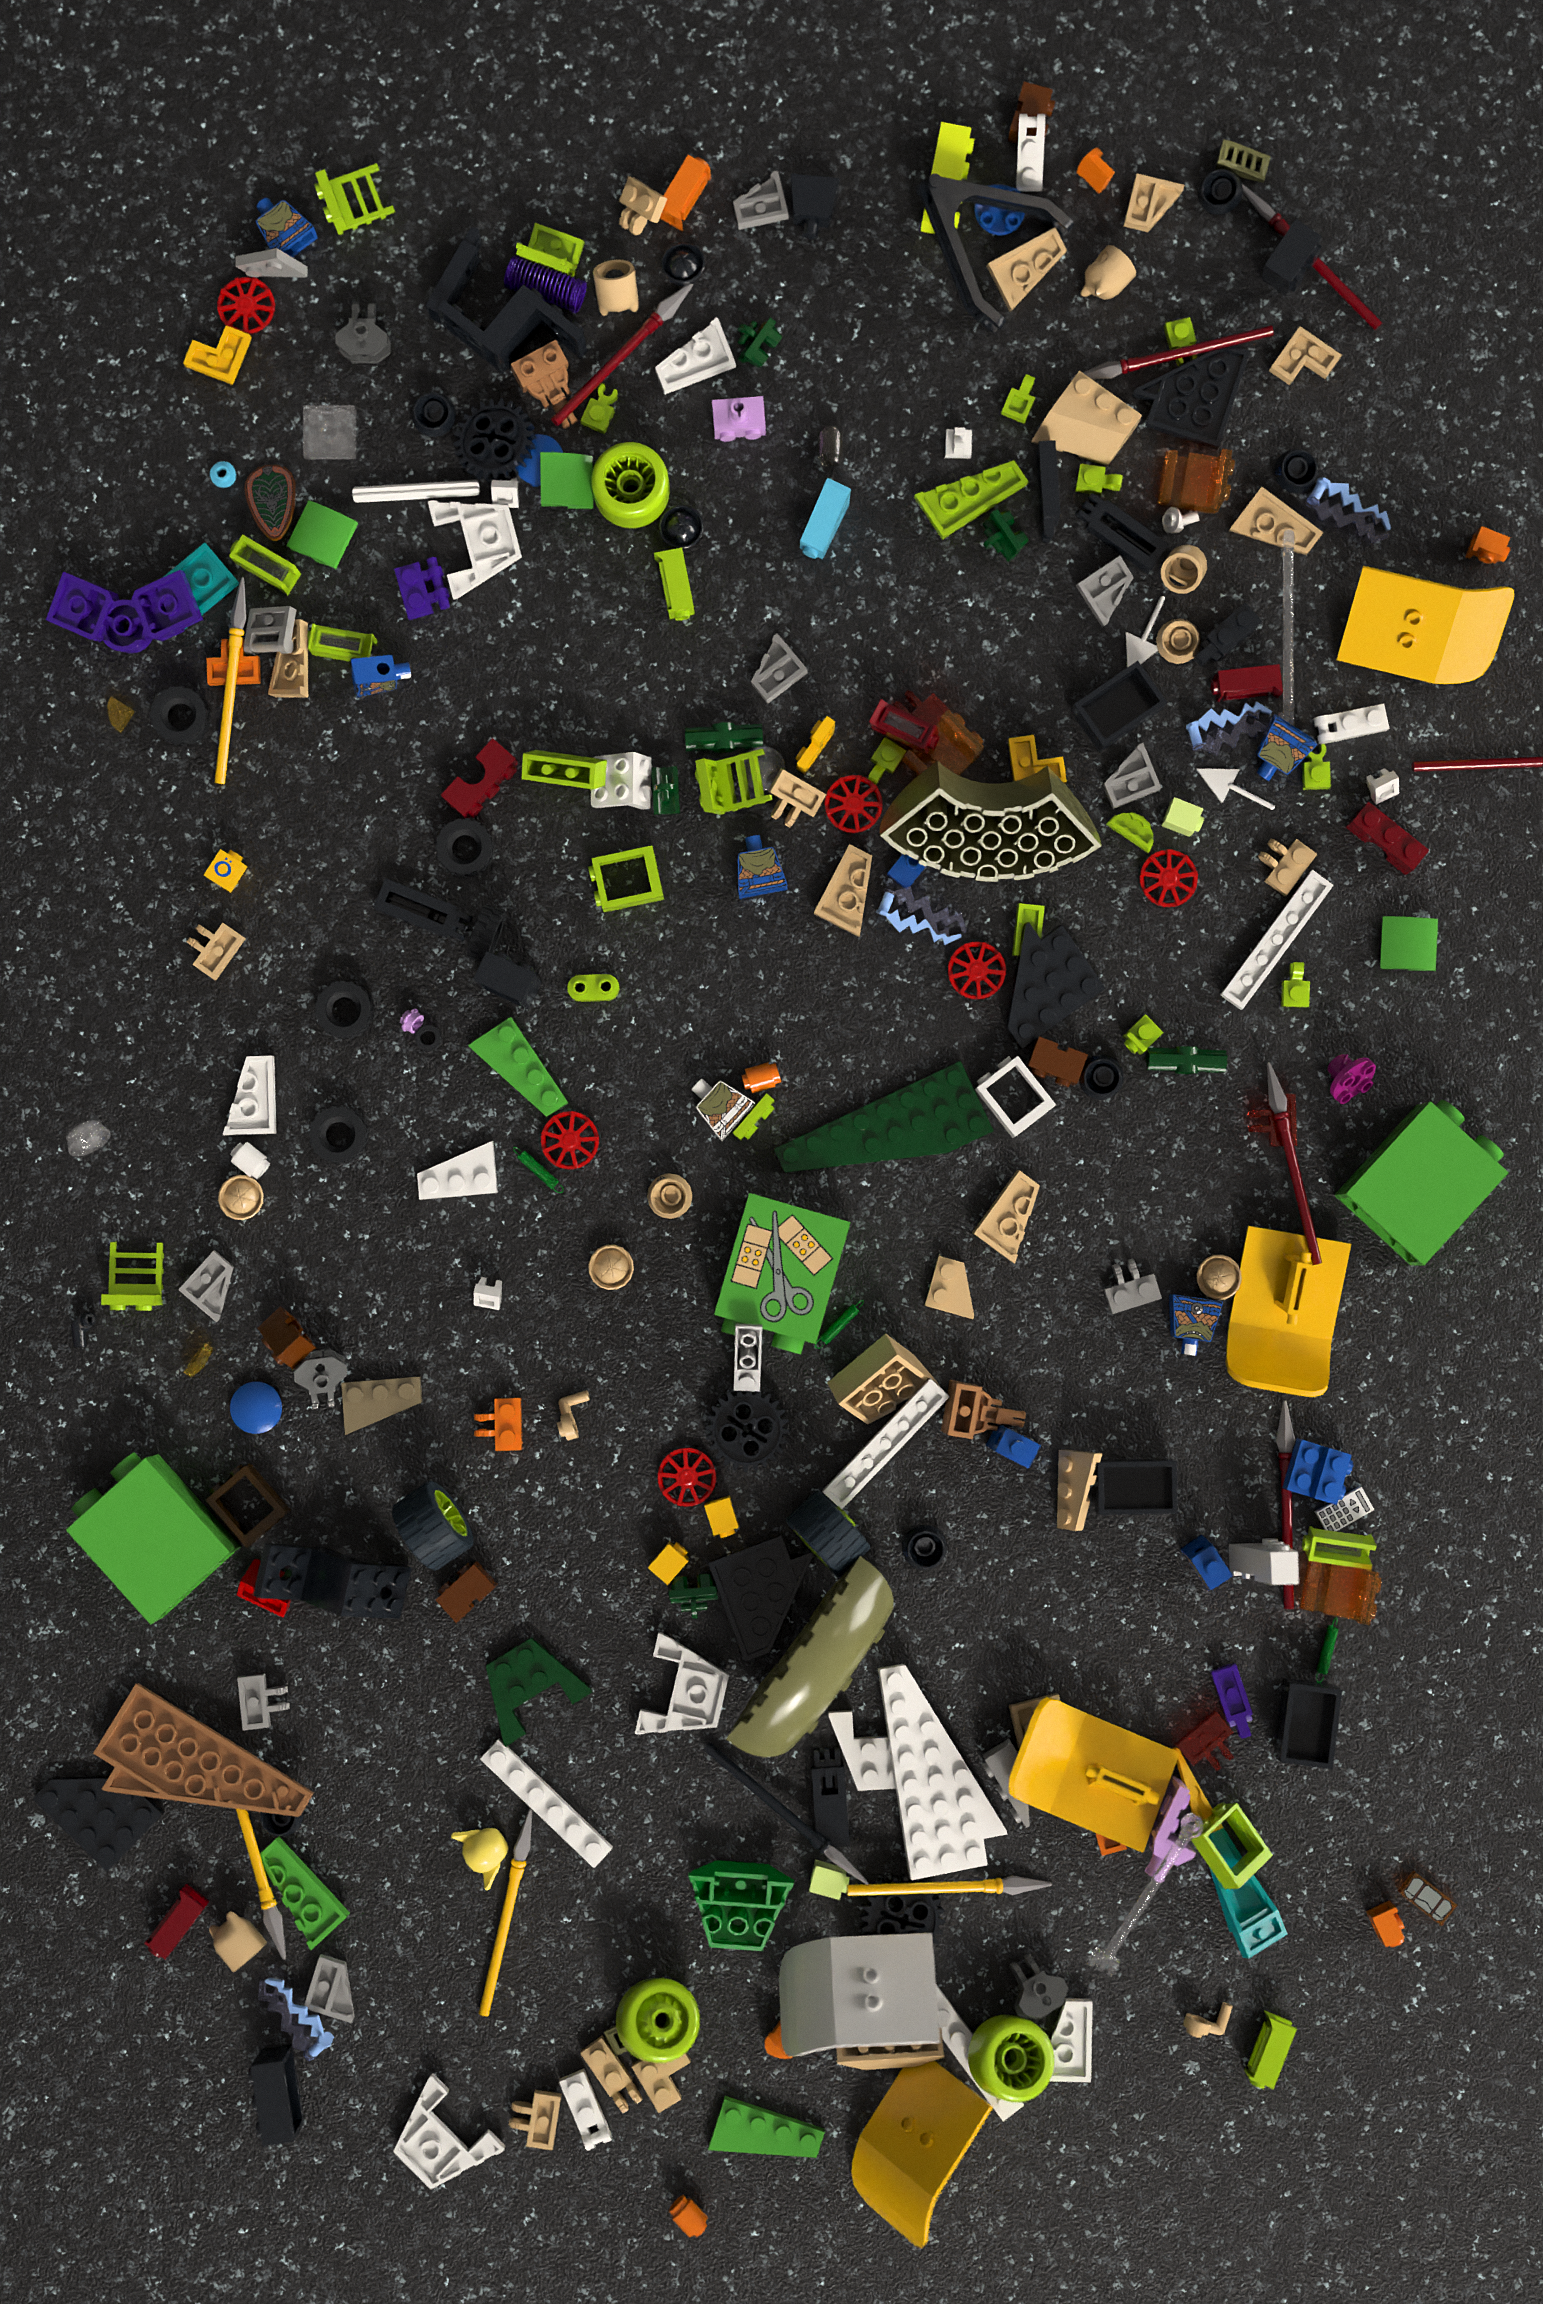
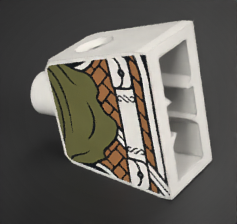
(721, 1106)

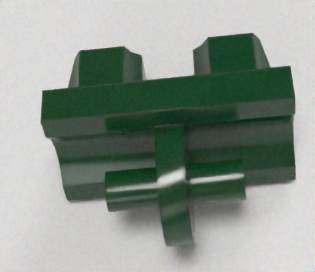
(765, 333)
(1001, 536)
(665, 790)
(704, 1592)

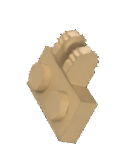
(641, 205)
(797, 793)
(1290, 867)
(217, 951)
(543, 2119)

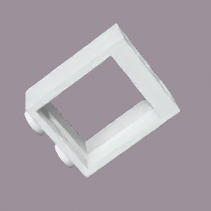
(988, 1079)

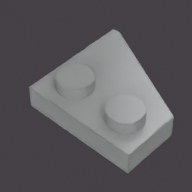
(761, 204)
(270, 263)
(1105, 588)
(778, 670)
(1132, 779)
(209, 1285)
(331, 1990)

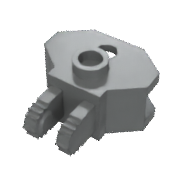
(363, 338)
(320, 1374)
(1034, 1989)

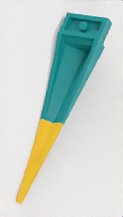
(1247, 1909)

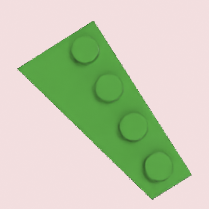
(518, 1064)
(309, 1900)
(761, 2131)

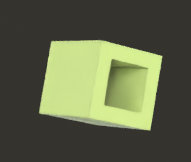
(1183, 817)
(828, 1880)

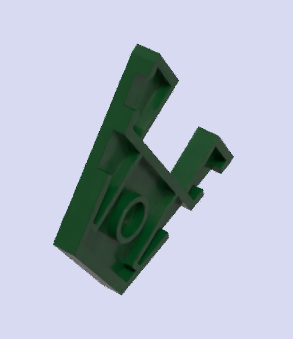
(522, 1675)

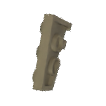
(376, 1399)

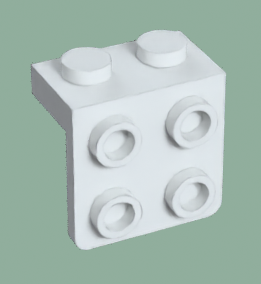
(626, 782)

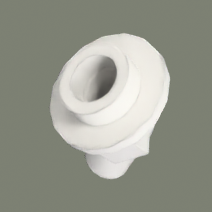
(1174, 522)

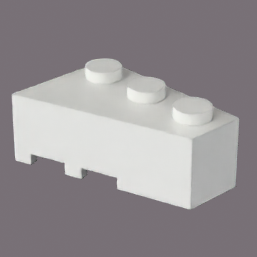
(1268, 1561)

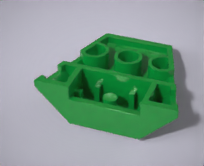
(739, 1902)

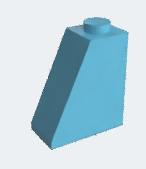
(825, 519)

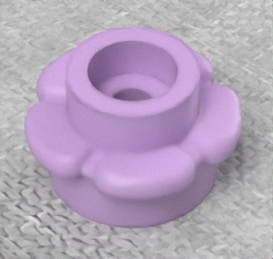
(411, 1020)

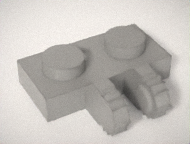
(1131, 1293)
(254, 1701)

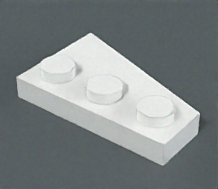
(697, 360)

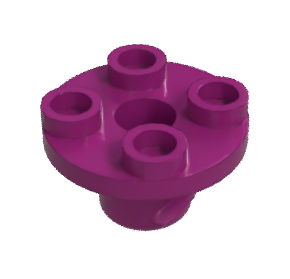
(1350, 1077)

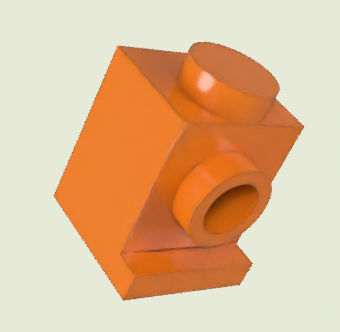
(1488, 546)
(1387, 1924)

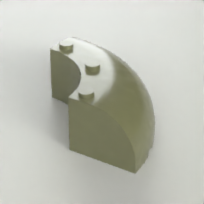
(988, 827)
(816, 1663)

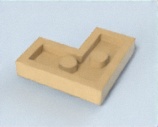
(1307, 351)
(657, 2080)

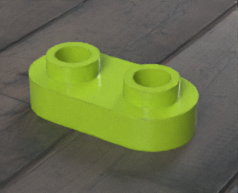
(593, 988)

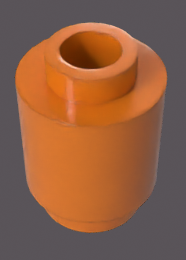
(761, 1077)
(688, 2216)

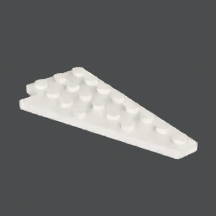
(937, 1795)

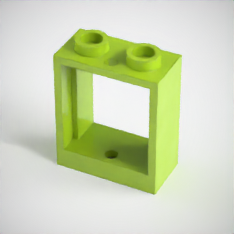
(596, 875)
(1250, 1863)

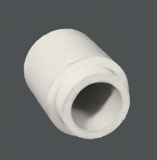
(249, 1160)

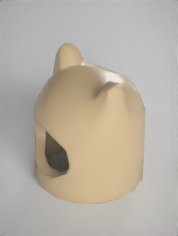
(1108, 274)
(616, 293)
(1187, 566)
(236, 1940)

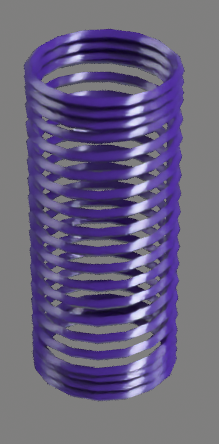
(577, 293)

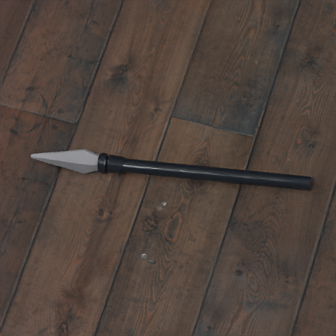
(814, 1838)

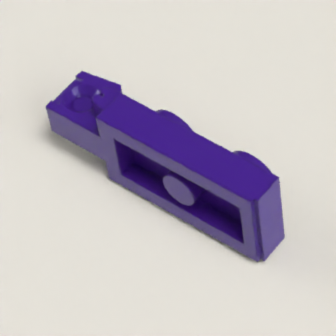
(1232, 1698)

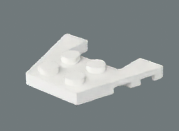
(488, 537)
(695, 1695)
(866, 1756)
(433, 2148)

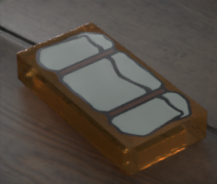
(1427, 1898)

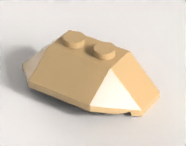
(890, 2055)

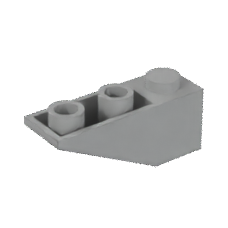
(747, 1357)
(1000, 1764)

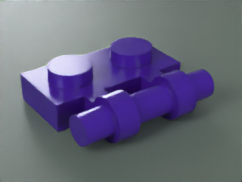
(414, 590)

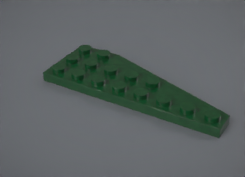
(912, 1122)

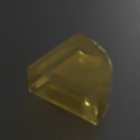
(118, 714)
(198, 1360)

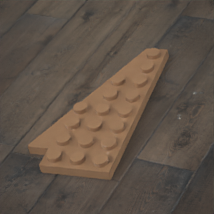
(178, 1758)

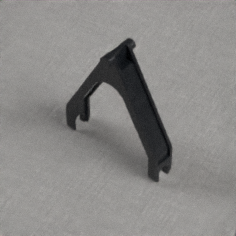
(941, 199)

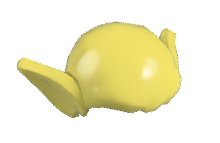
(483, 1851)

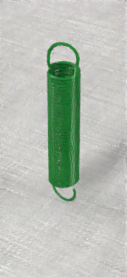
(537, 1169)
(839, 1324)
(1327, 1650)

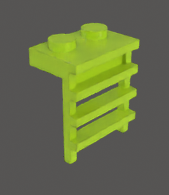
(337, 203)
(552, 249)
(718, 786)
(141, 1295)

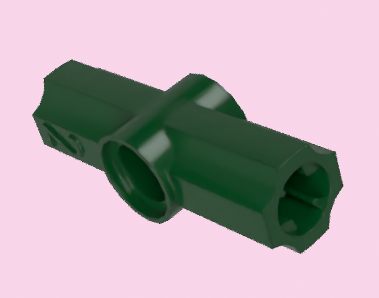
(723, 737)
(1186, 1060)

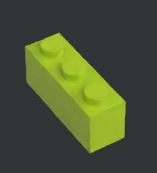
(564, 769)

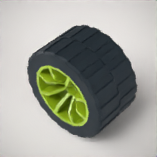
(432, 1525)
(828, 1533)

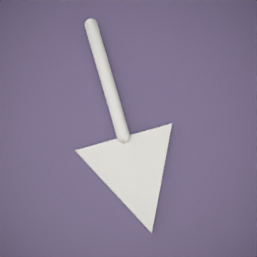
(1140, 649)
(1221, 781)

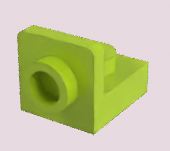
(1142, 1035)

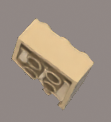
(1088, 421)
(879, 1380)

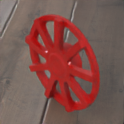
(246, 304)
(853, 803)
(1168, 878)
(977, 970)
(569, 1140)
(686, 1477)

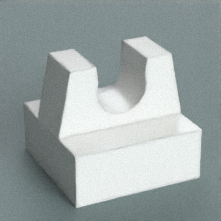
(958, 443)
(505, 492)
(1383, 787)
(488, 1296)

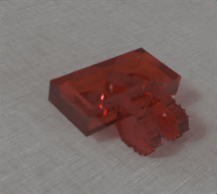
(929, 710)
(1274, 1135)
(1205, 1738)

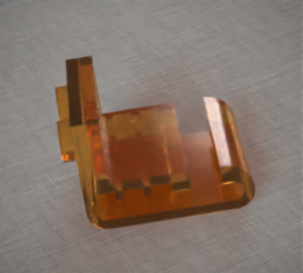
(1195, 481)
(955, 750)
(1340, 1591)

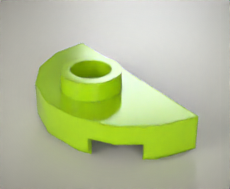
(1134, 828)

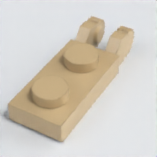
(610, 2072)

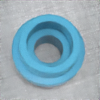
(225, 481)

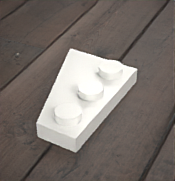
(255, 1099)
(461, 1176)
(1073, 2041)

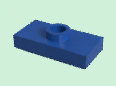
(906, 870)

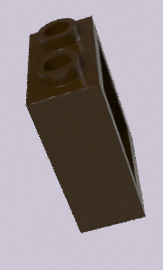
(280, 1508)

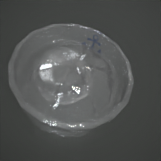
(769, 766)
(87, 1138)

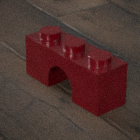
(468, 797)
(1375, 827)

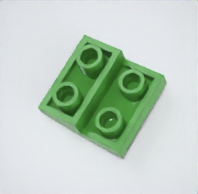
(566, 480)
(322, 534)
(1409, 943)

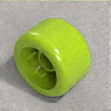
(627, 466)
(637, 2020)
(1028, 2064)

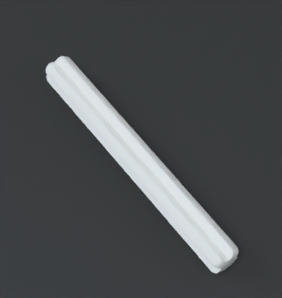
(416, 491)

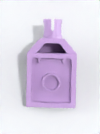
(1166, 1822)

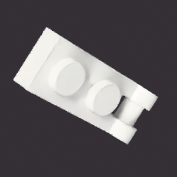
(1030, 153)
(1352, 723)
(585, 2108)

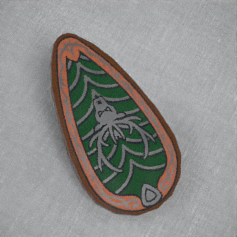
(271, 499)

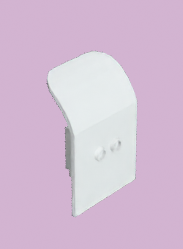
(858, 1993)

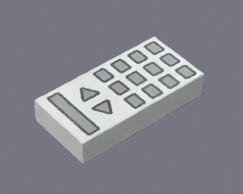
(1350, 1508)

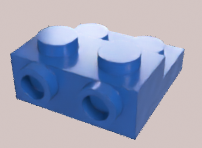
(1318, 1471)

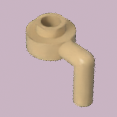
(567, 1426)
(1200, 2026)

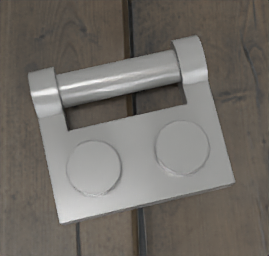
(270, 622)

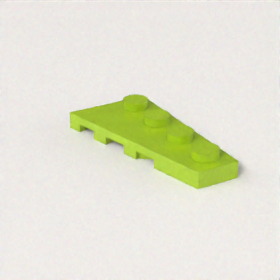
(960, 502)

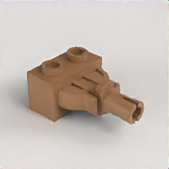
(544, 375)
(970, 1410)

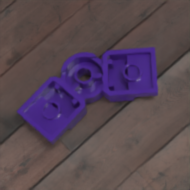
(98, 614)

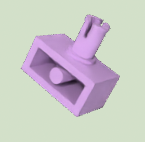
(739, 418)

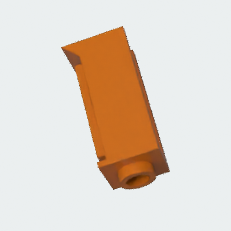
(685, 190)

